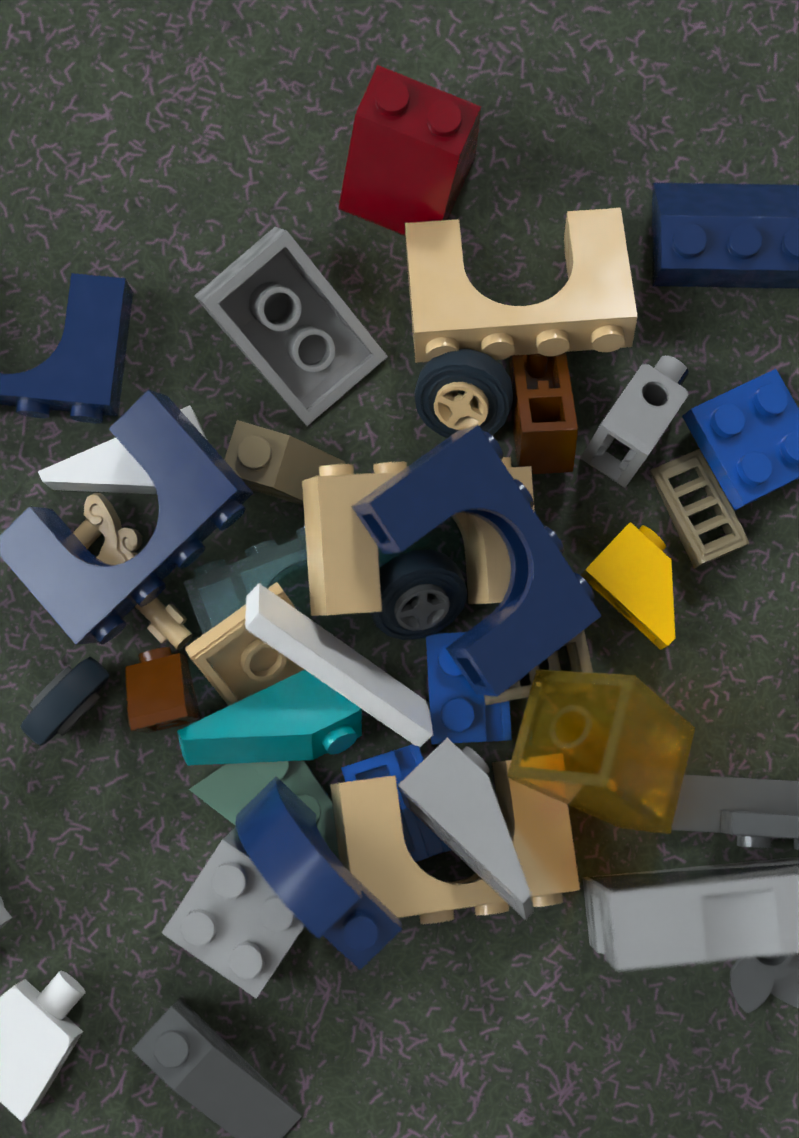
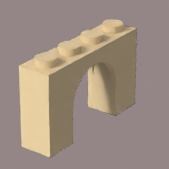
(588, 313)
(345, 556)
(377, 856)

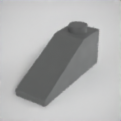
(214, 1076)

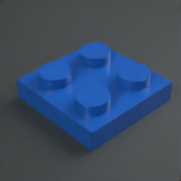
(749, 438)

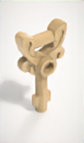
(120, 547)

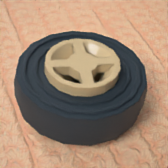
(485, 399)

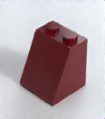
(408, 152)

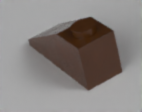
(543, 413)

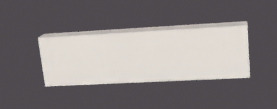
(337, 665)

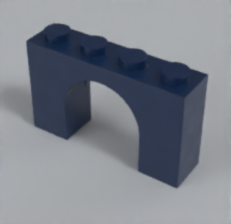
(89, 361)
(194, 498)
(544, 596)

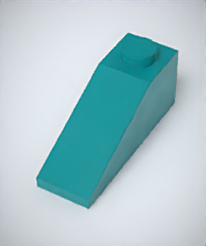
(278, 724)

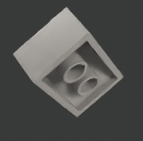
(291, 324)

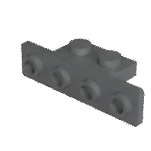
(740, 807)

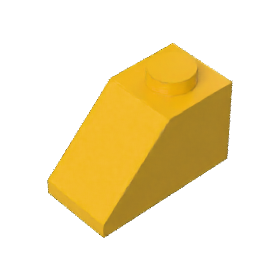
(637, 582)

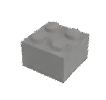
(234, 919)

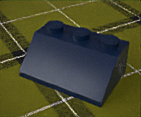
(725, 235)

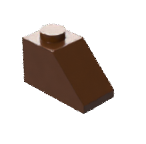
(160, 692)

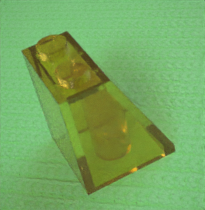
(603, 748)

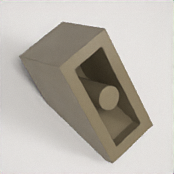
(274, 461)

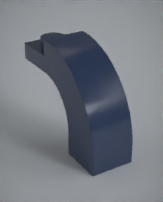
(309, 878)

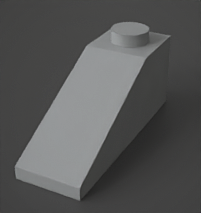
(460, 806)

